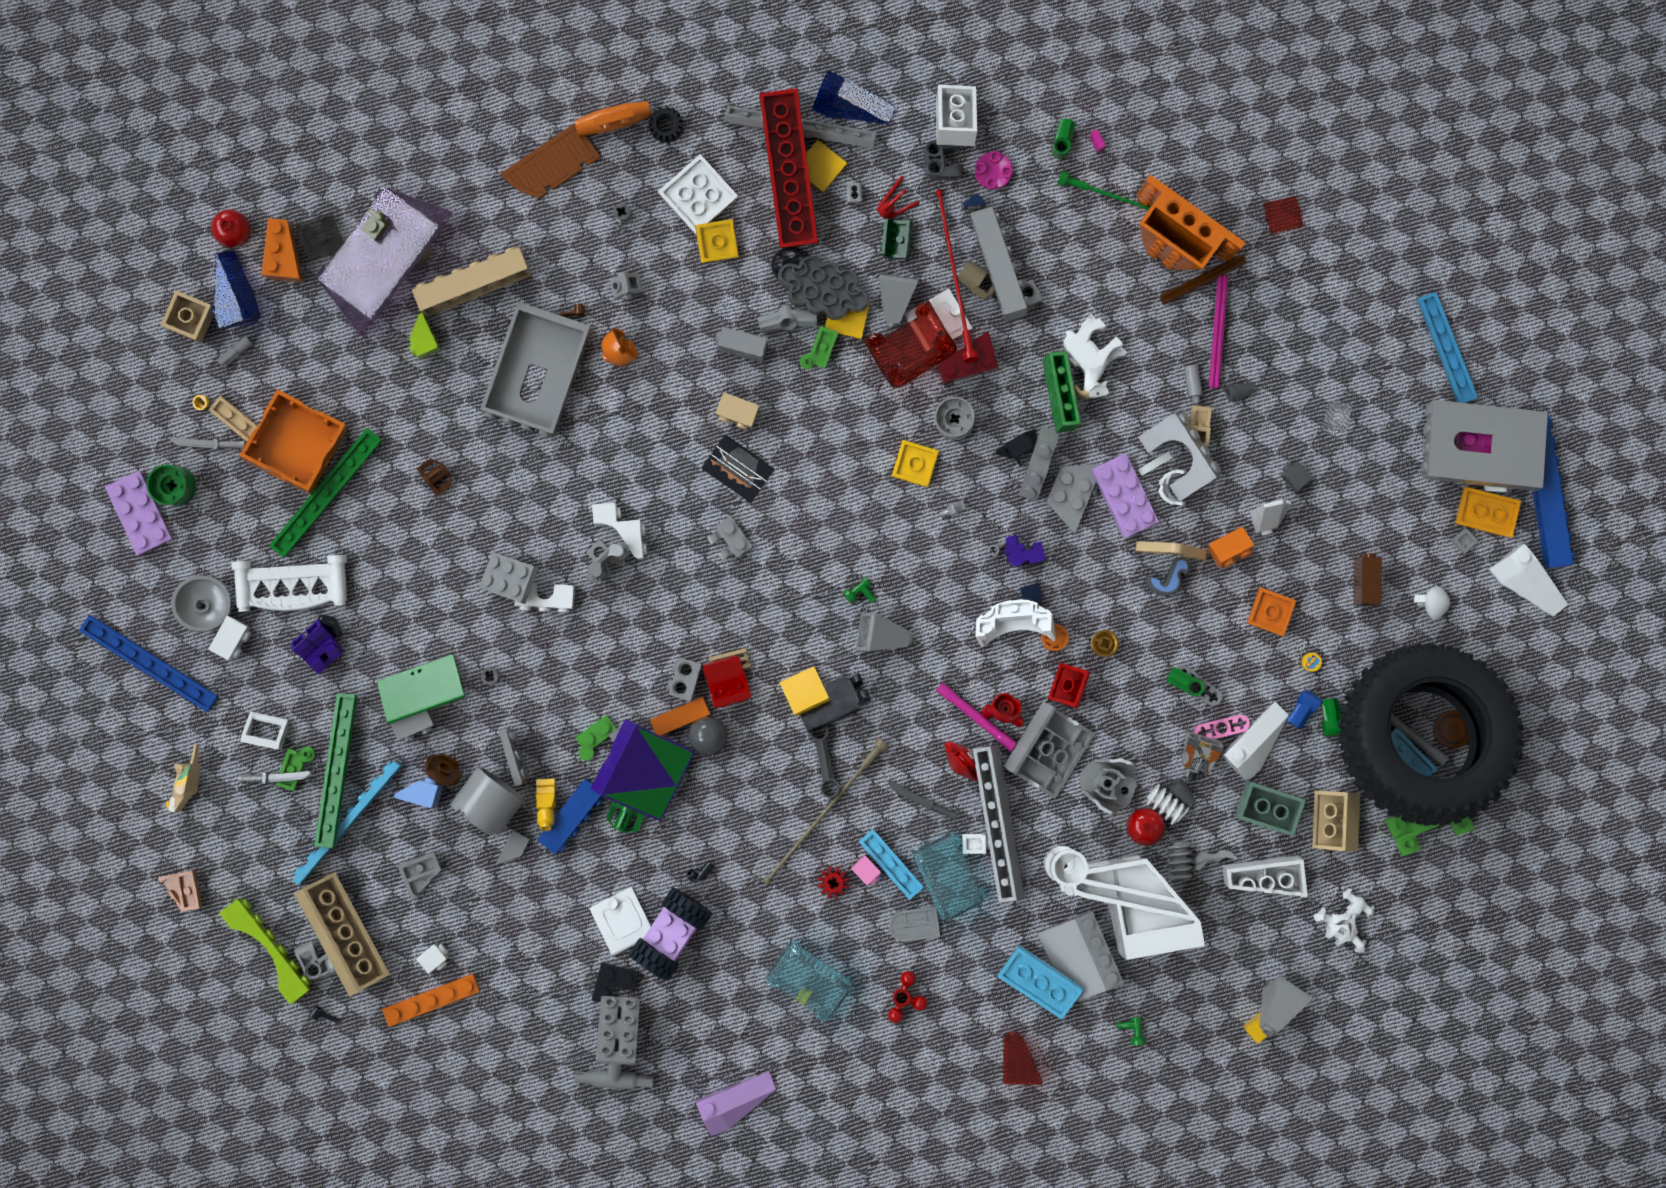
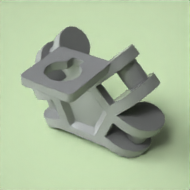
(599, 567)

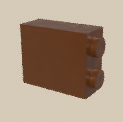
(1367, 580)

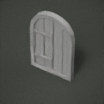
(915, 924)

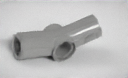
(787, 319)

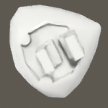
(1435, 601)

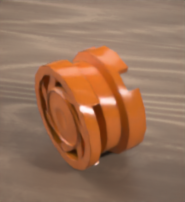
(1062, 639)

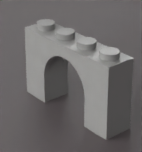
(1203, 467)

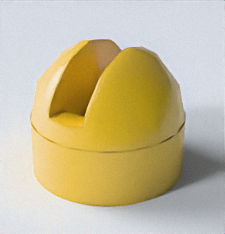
(199, 405)

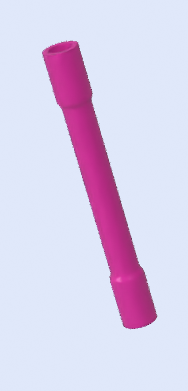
(952, 697)

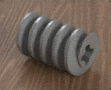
(1180, 860)

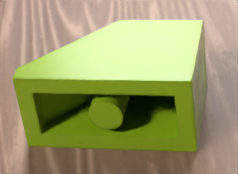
(422, 339)

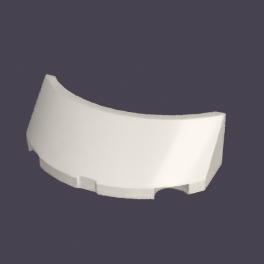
(1014, 616)

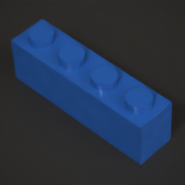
(570, 817)

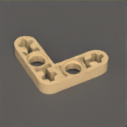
(1171, 548)

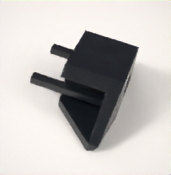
(1018, 446)

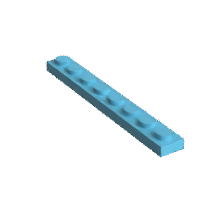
(352, 815)

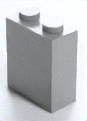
(741, 344)

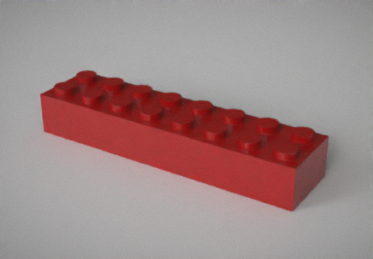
(788, 168)

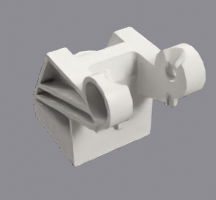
(1143, 907)

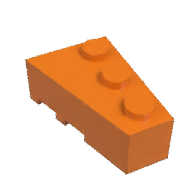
(280, 252)

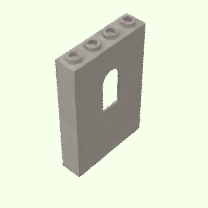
(546, 342)
(1516, 445)

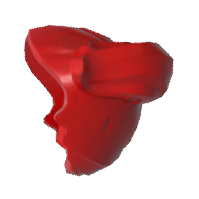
(996, 710)

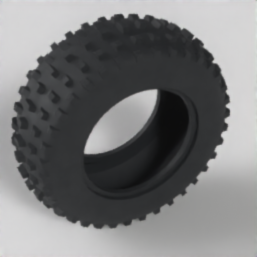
(1481, 702)

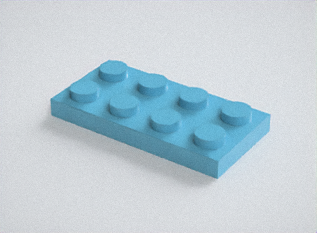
(1040, 982)

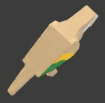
(185, 783)

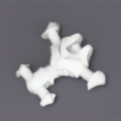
(1343, 925)

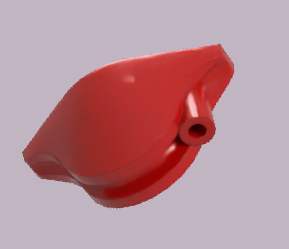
(961, 760)

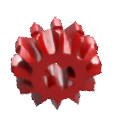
(839, 879)

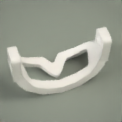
(1165, 486)

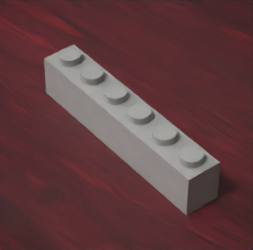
(998, 263)

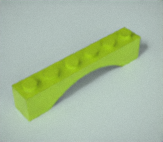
(290, 980)

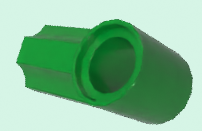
(1063, 137)
(1183, 681)
(1331, 717)

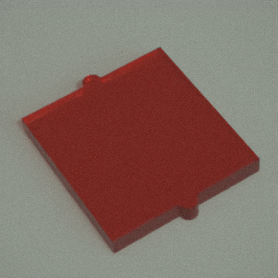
(1283, 214)

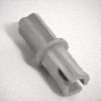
(234, 352)

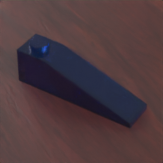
(233, 296)

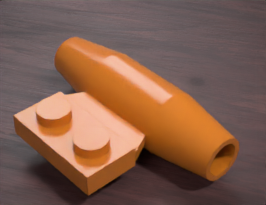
(612, 118)

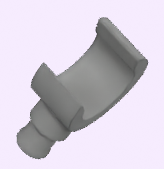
(953, 509)

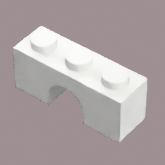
(562, 599)

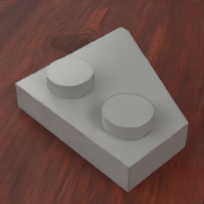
(419, 872)

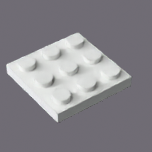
(698, 193)

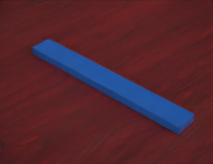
(149, 663)

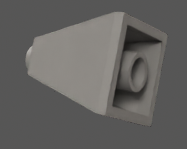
(895, 295)
(880, 634)
(1280, 1005)

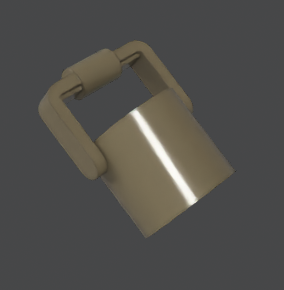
(972, 278)

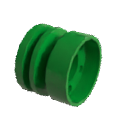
(160, 485)

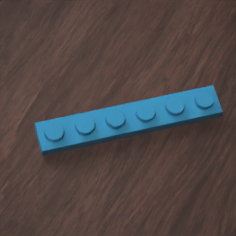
(1447, 348)

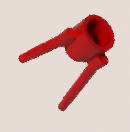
(886, 209)

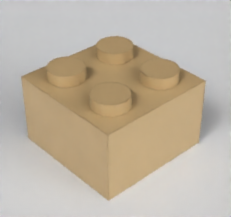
(188, 317)

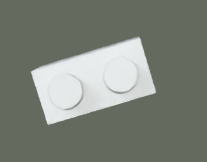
(230, 638)

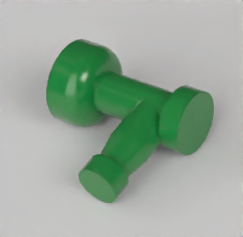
(862, 587)
(1135, 1024)

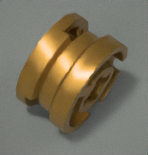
(1104, 643)

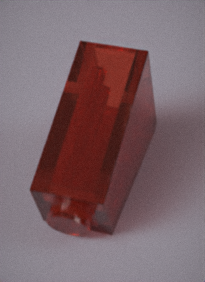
(1017, 1061)

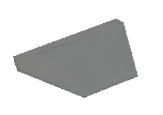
(514, 847)

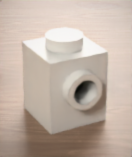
(434, 958)

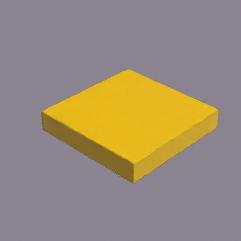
(823, 166)
(716, 241)
(851, 325)
(915, 463)
(804, 691)

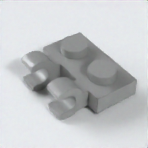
(733, 537)

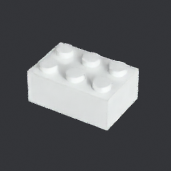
(956, 115)

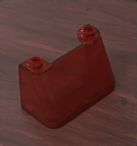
(912, 347)

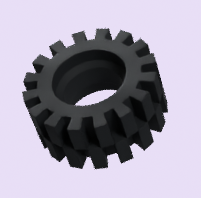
(658, 116)

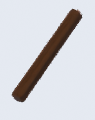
(1202, 279)

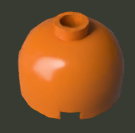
(618, 349)

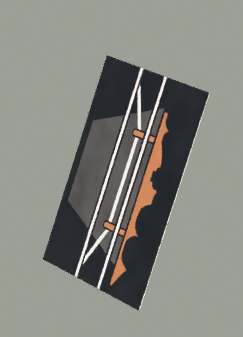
(737, 468)

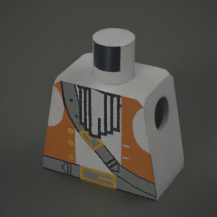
(1200, 754)

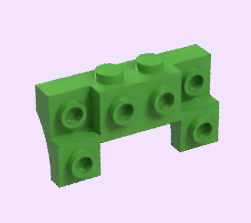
(1405, 832)

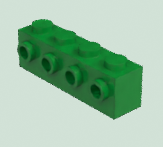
(1061, 391)

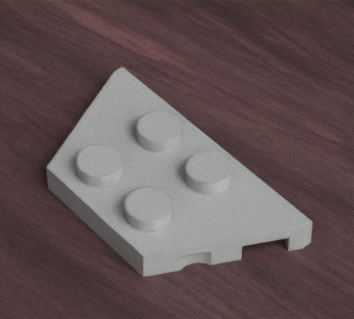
(1071, 493)

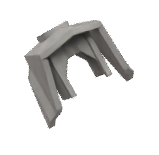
(1119, 773)

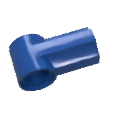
(1306, 705)

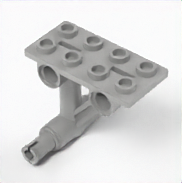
(616, 1046)

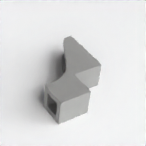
(1039, 463)

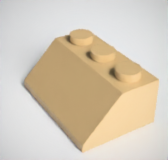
(1336, 820)

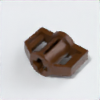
(431, 482)

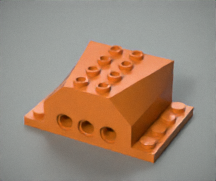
(1180, 231)

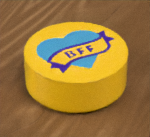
(1311, 662)

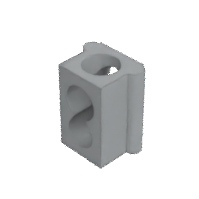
(858, 186)

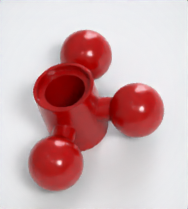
(919, 1003)

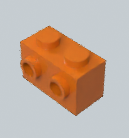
(1231, 548)

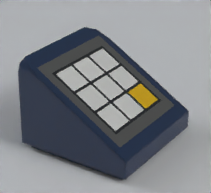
(974, 202)

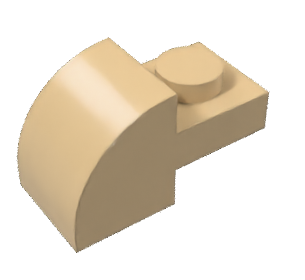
(1200, 421)

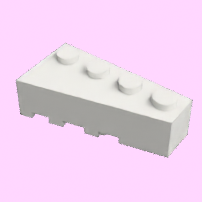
(1274, 875)

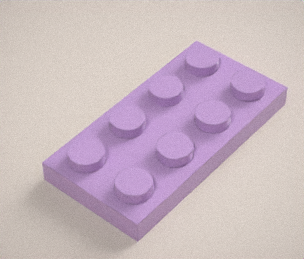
(1124, 495)
(138, 513)

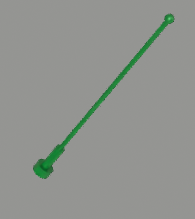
(1065, 179)

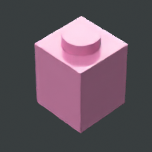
(866, 870)

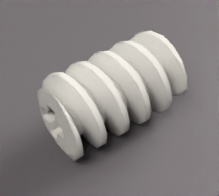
(1166, 804)

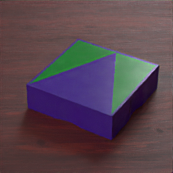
(642, 770)

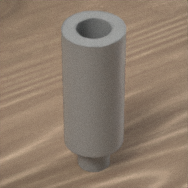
(1193, 382)

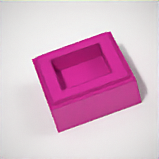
(1097, 141)

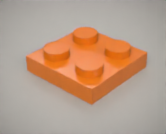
(1271, 611)

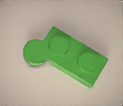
(821, 349)
(594, 736)
(294, 762)

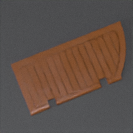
(551, 163)

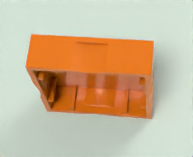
(293, 442)

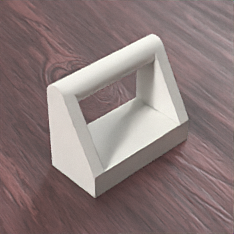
(265, 742)

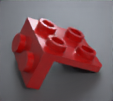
(727, 681)

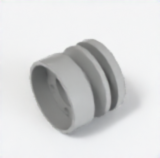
(959, 408)

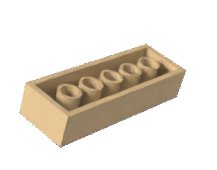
(471, 282)
(342, 934)

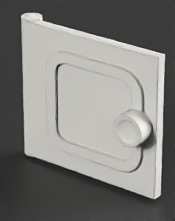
(943, 305)
(621, 925)

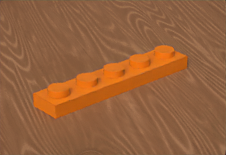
(431, 1000)

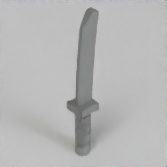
(216, 444)
(266, 778)

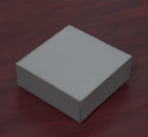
(1464, 540)

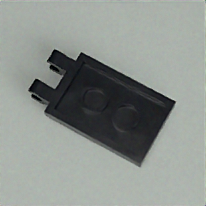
(842, 703)

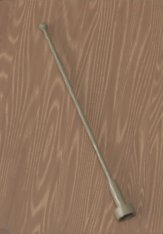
(880, 746)

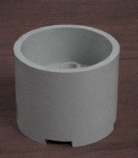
(487, 801)

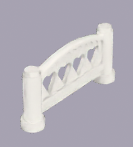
(331, 574)

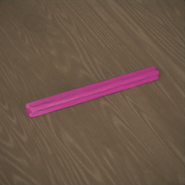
(1218, 332)

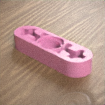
(1234, 719)

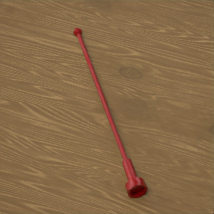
(969, 355)

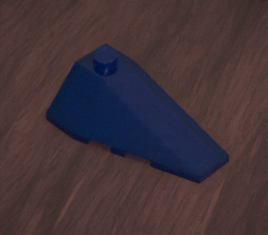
(848, 101)

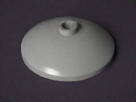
(199, 591)

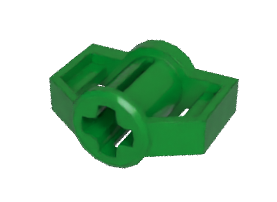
(624, 811)

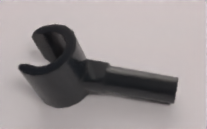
(317, 1012)

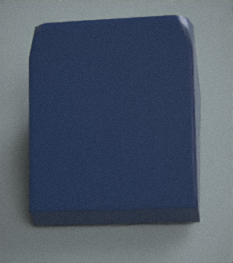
(1031, 593)

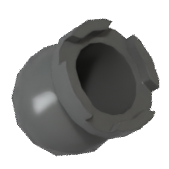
(708, 736)

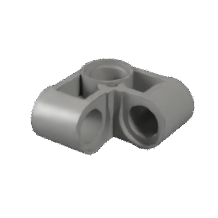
(308, 956)

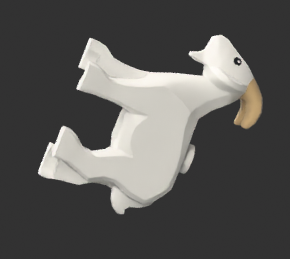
(1089, 358)

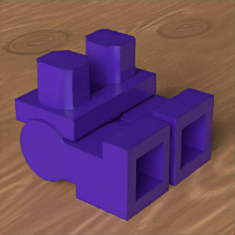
(1018, 555)
(318, 647)

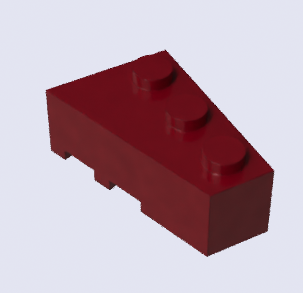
(955, 369)

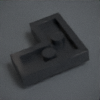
(612, 976)

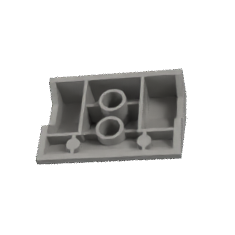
(1049, 750)
(1082, 954)

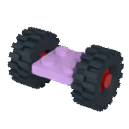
(670, 934)

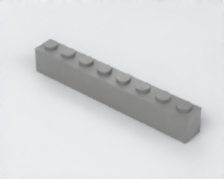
(998, 823)

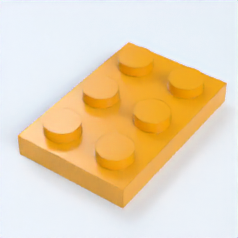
(1487, 512)

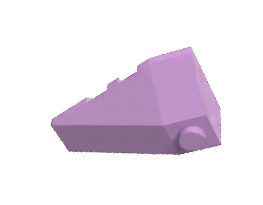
(730, 1105)

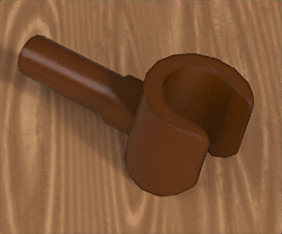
(579, 310)

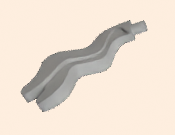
(1203, 858)

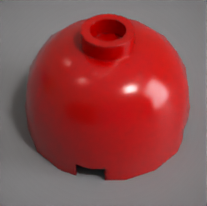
(230, 228)
(1145, 826)

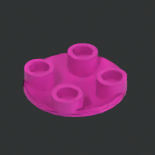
(993, 170)

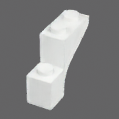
(630, 531)

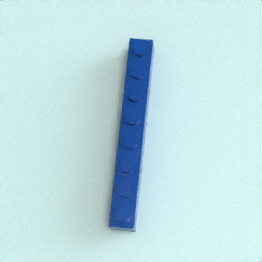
(1550, 511)

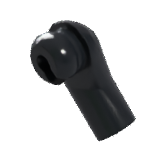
(331, 623)
(699, 874)

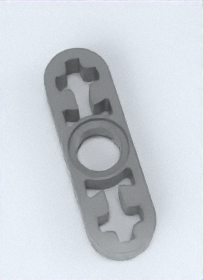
(1205, 698)

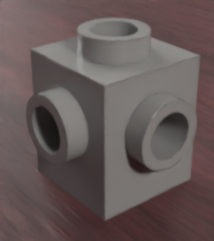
(626, 285)

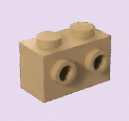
(737, 411)

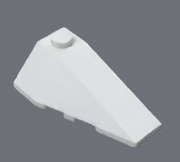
(1269, 516)
(1527, 578)
(1253, 746)

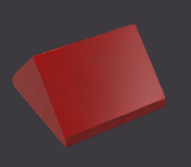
(1069, 685)

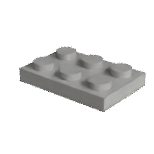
(508, 578)
(513, 756)

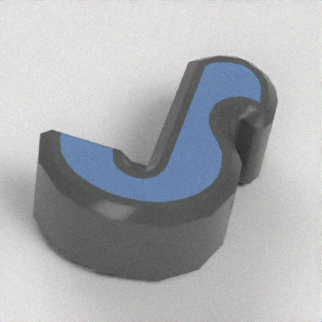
(1173, 579)

